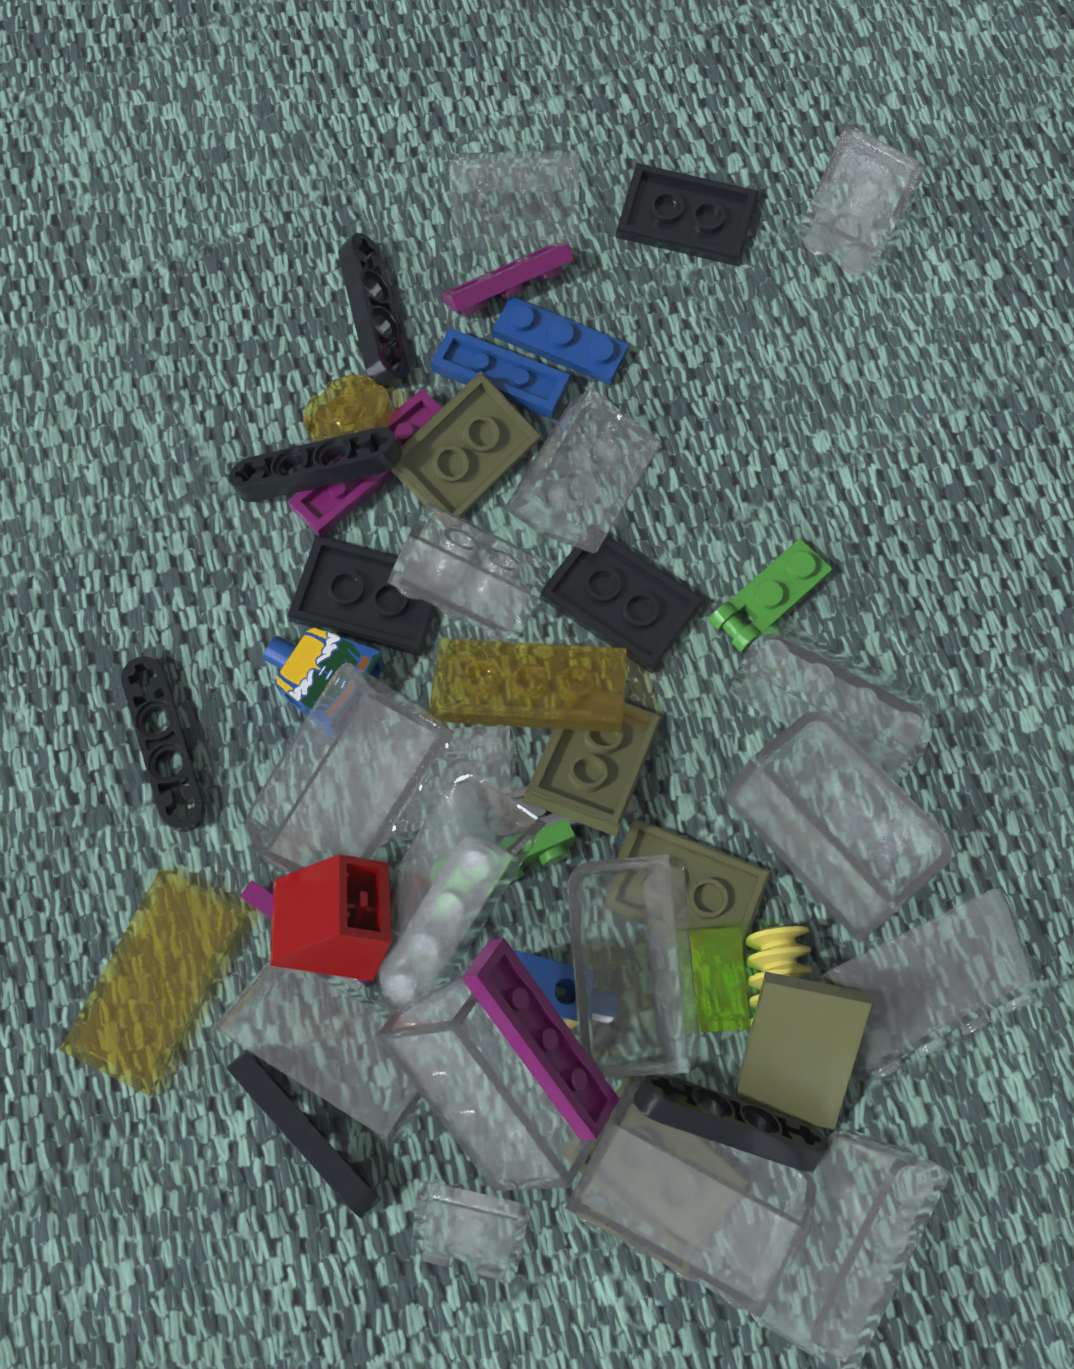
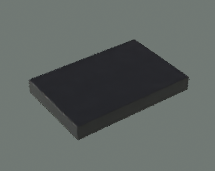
(687, 214)
(349, 595)
(623, 601)

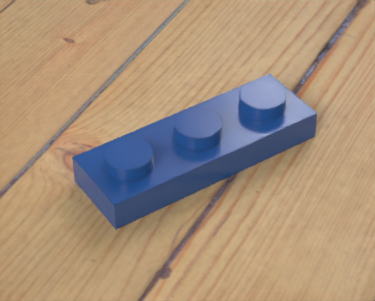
(560, 340)
(516, 377)

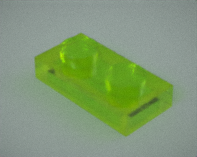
(719, 978)

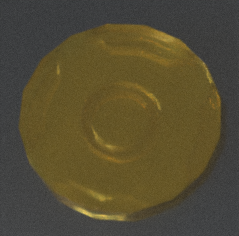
(347, 407)

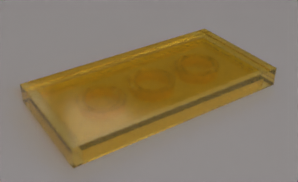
(529, 685)
(155, 982)

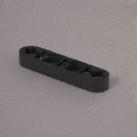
(362, 270)
(265, 477)
(158, 745)
(730, 1121)
(303, 1134)

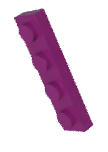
(328, 505)
(541, 1038)

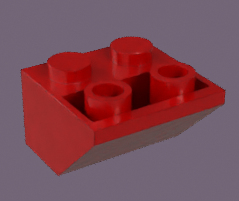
(333, 918)

